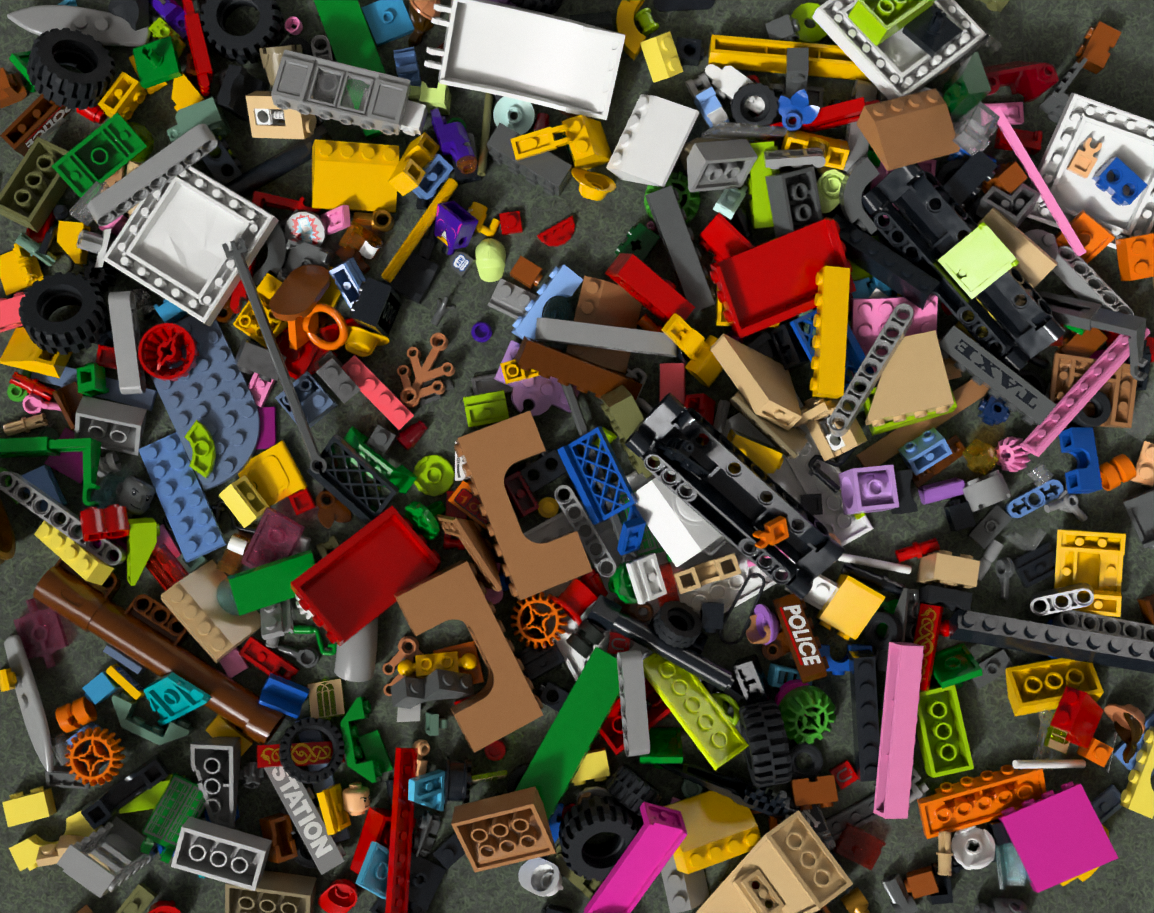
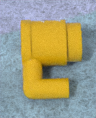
(479, 212)

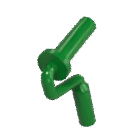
(304, 629)

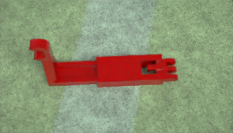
(197, 47)
(831, 115)
(259, 199)

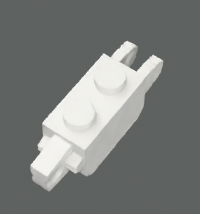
(728, 82)

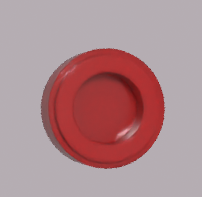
(495, 750)

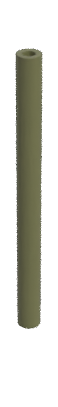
(485, 134)

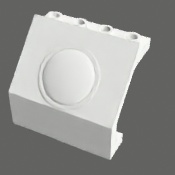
(673, 521)

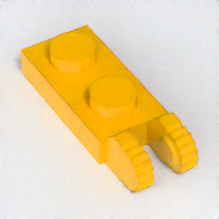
(539, 142)

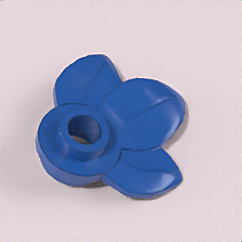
(799, 108)

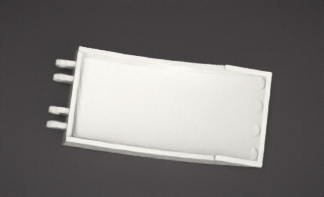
(528, 56)

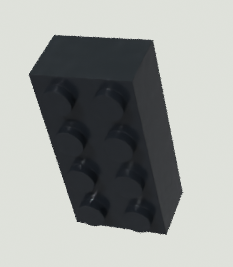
(376, 307)

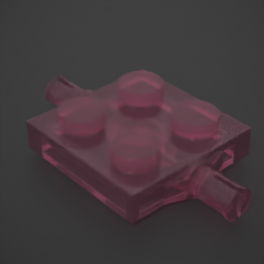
(41, 633)

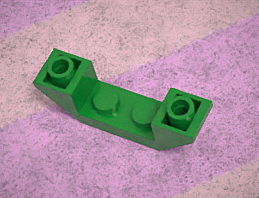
(399, 476)
(359, 710)

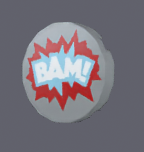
(307, 227)

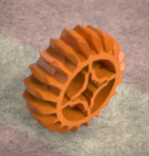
(544, 628)
(93, 764)

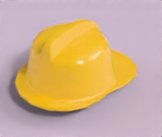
(593, 184)
(363, 342)

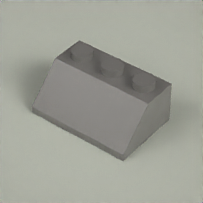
(719, 164)
(111, 423)
(682, 889)

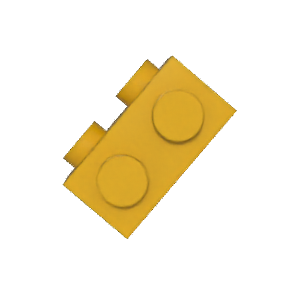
(123, 97)

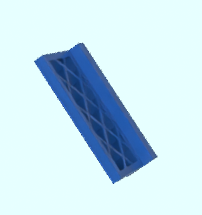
(854, 352)
(581, 479)

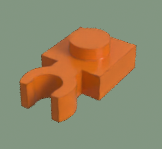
(774, 532)

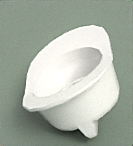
(540, 877)

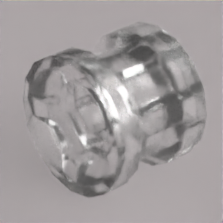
(1039, 474)

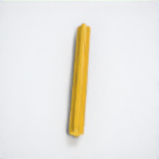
(418, 231)

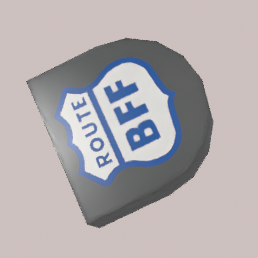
(461, 263)

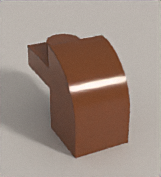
(11, 88)

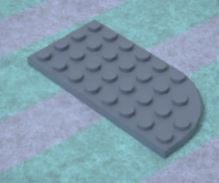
(216, 397)

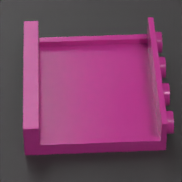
(1058, 836)

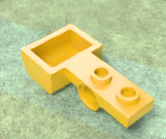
(703, 362)

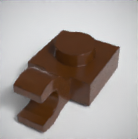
(349, 252)

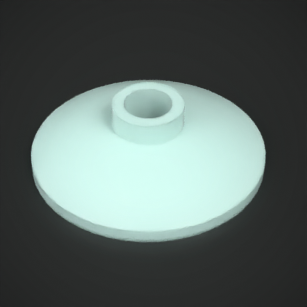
(525, 112)

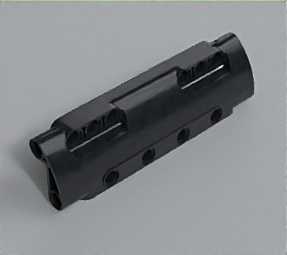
(941, 226)
(734, 497)

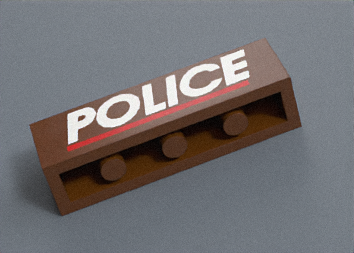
(33, 123)
(800, 638)

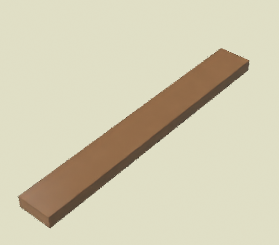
(889, 444)

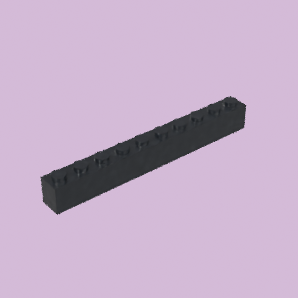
(1052, 640)

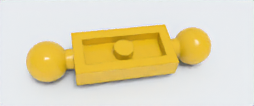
(428, 663)

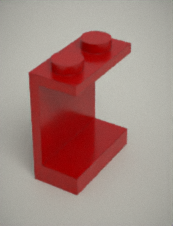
(1078, 716)

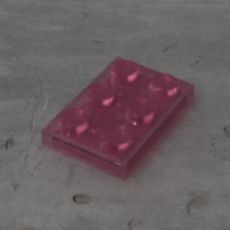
(273, 539)

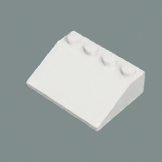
(652, 141)

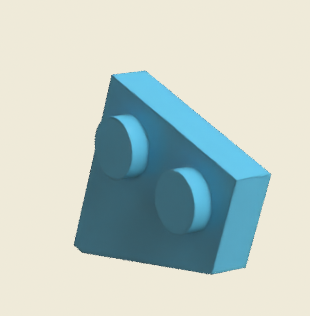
(428, 789)

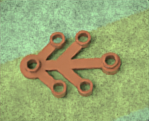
(424, 372)
(403, 652)

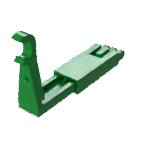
(49, 447)

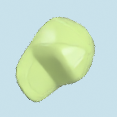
(829, 189)
(490, 259)

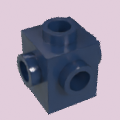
(993, 410)

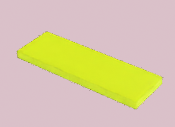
(695, 710)

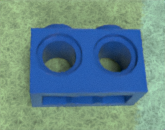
(1122, 176)

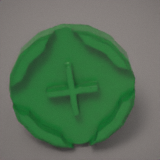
(424, 518)
(621, 584)

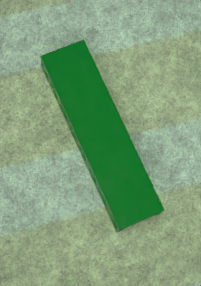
(350, 38)
(573, 730)

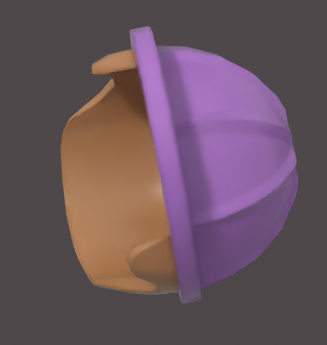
(763, 626)

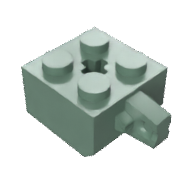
(203, 112)

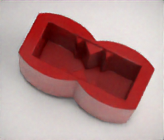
(104, 523)

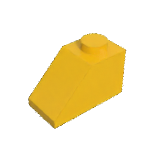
(184, 93)
(67, 237)

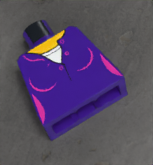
(453, 226)

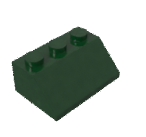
(966, 87)

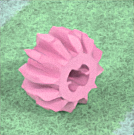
(1011, 454)

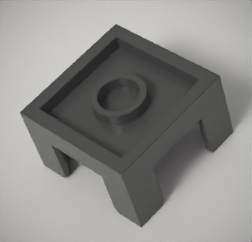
(303, 254)

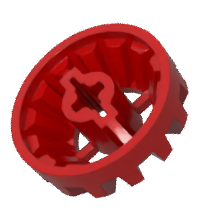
(156, 344)

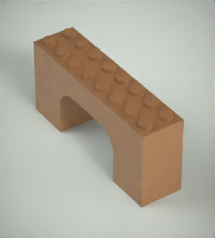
(528, 564)
(507, 697)

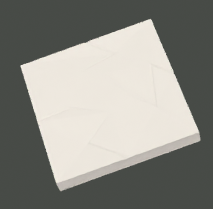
(897, 64)
(1122, 137)
(178, 240)

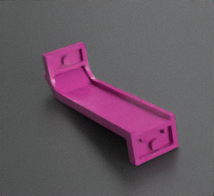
(641, 861)

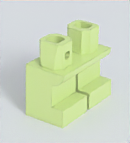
(432, 97)

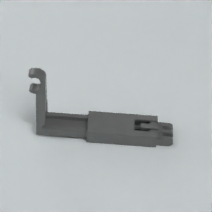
(1088, 314)

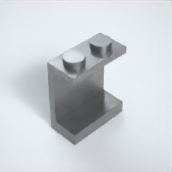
(330, 370)

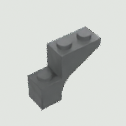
(796, 71)
(436, 686)

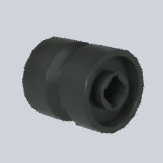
(585, 638)

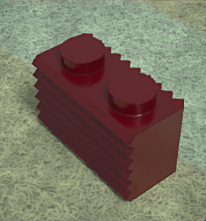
(519, 495)

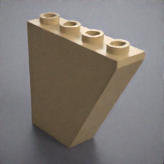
(760, 381)
(912, 382)

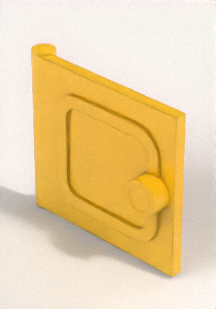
(274, 474)

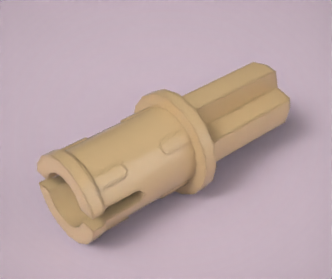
(25, 424)
(944, 853)

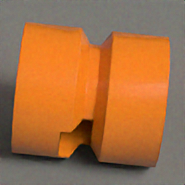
(1117, 471)
(76, 714)

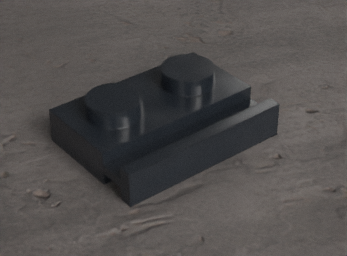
(1035, 564)
(540, 660)

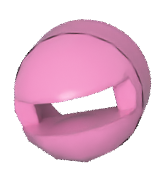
(293, 21)

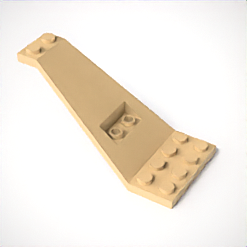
(791, 873)

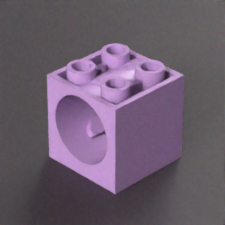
(868, 489)

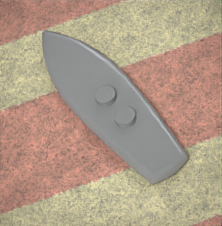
(100, 24)
(30, 701)

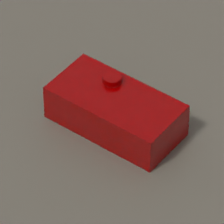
(648, 288)

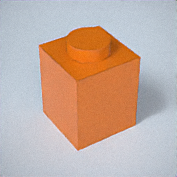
(1097, 752)

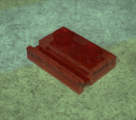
(165, 567)
(859, 846)

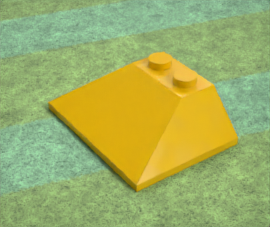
(1093, 560)

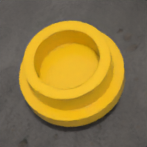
(548, 507)

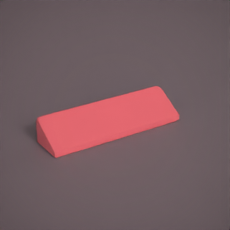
(672, 380)

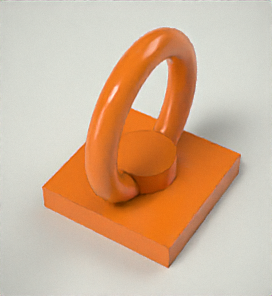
(307, 329)

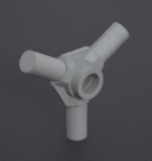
(1067, 503)

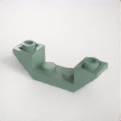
(125, 706)

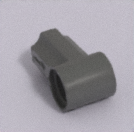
(899, 897)

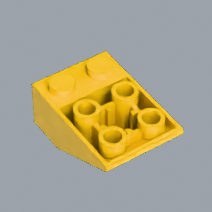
(246, 319)
(26, 355)

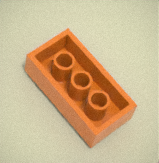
(1136, 257)

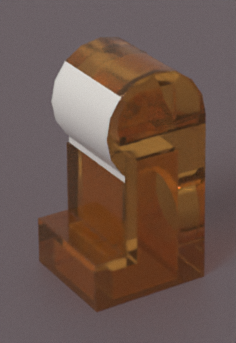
(361, 240)
(233, 554)

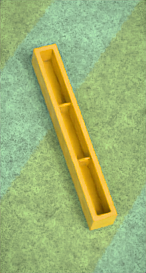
(770, 56)

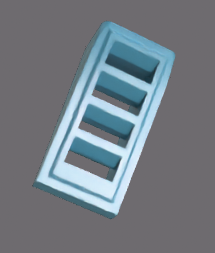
(777, 673)

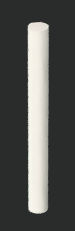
(875, 563)
(1038, 764)

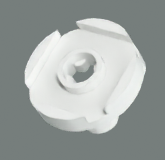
(973, 860)

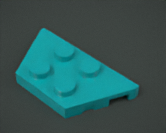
(174, 697)

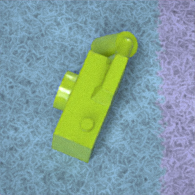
(161, 30)

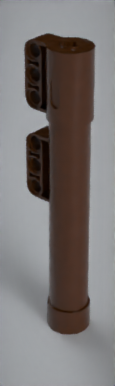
(153, 644)

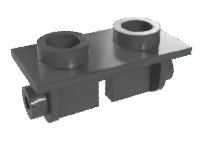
(421, 841)

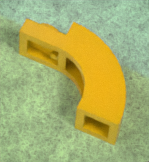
(626, 26)

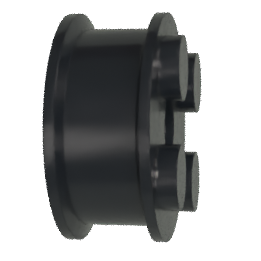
(457, 780)

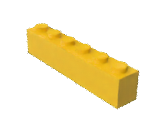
(830, 332)

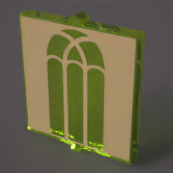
(326, 699)
(1056, 739)
(488, 777)

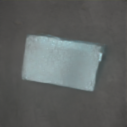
(1009, 866)

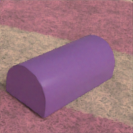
(941, 490)

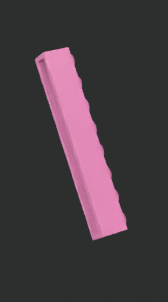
(898, 730)

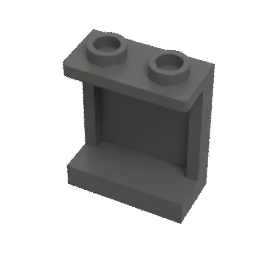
(1141, 512)

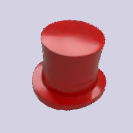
(575, 600)

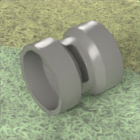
(107, 464)

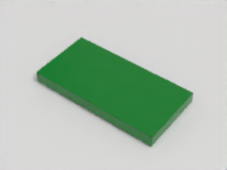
(268, 582)

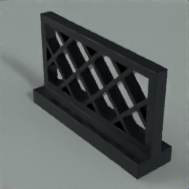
(345, 490)

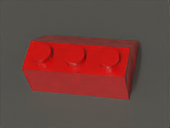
(722, 239)
(375, 829)

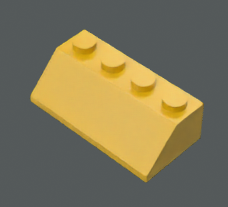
(1042, 684)

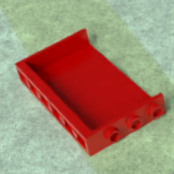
(777, 276)
(363, 575)

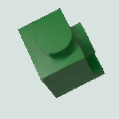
(91, 380)

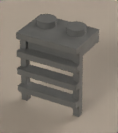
(1057, 99)

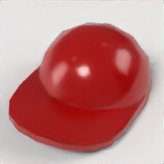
(339, 896)

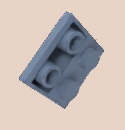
(312, 397)

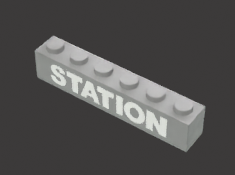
(307, 819)

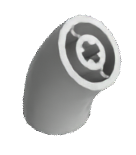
(357, 656)

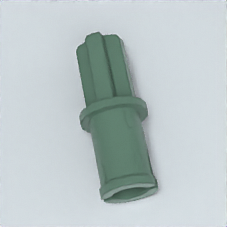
(33, 247)

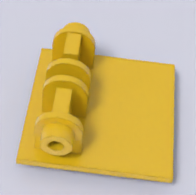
(19, 270)

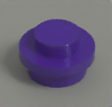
(481, 332)

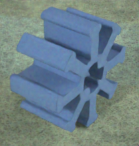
(407, 65)

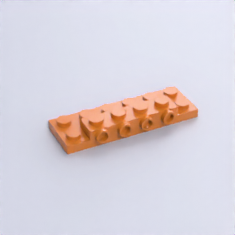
(978, 799)

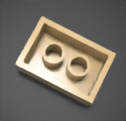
(948, 570)

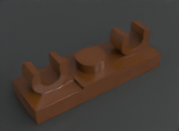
(956, 448)

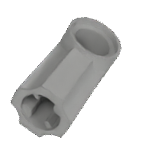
(92, 242)

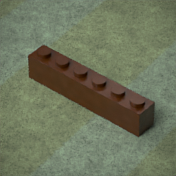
(572, 369)

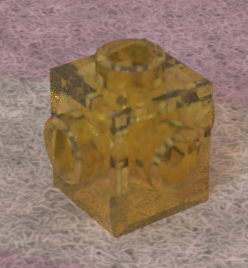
(980, 457)

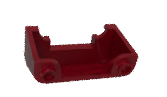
(1024, 77)

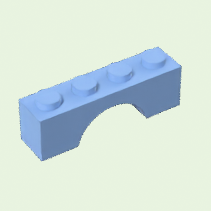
(562, 283)

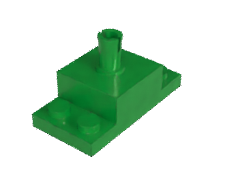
(99, 155)

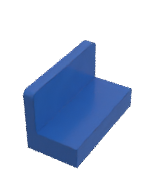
(631, 532)
(283, 695)

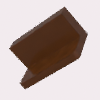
(68, 401)

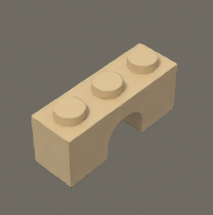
(706, 572)

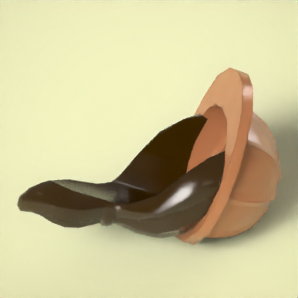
(421, 15)
(1128, 724)

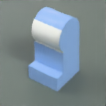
(710, 107)

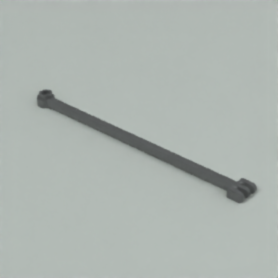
(265, 327)
(583, 429)

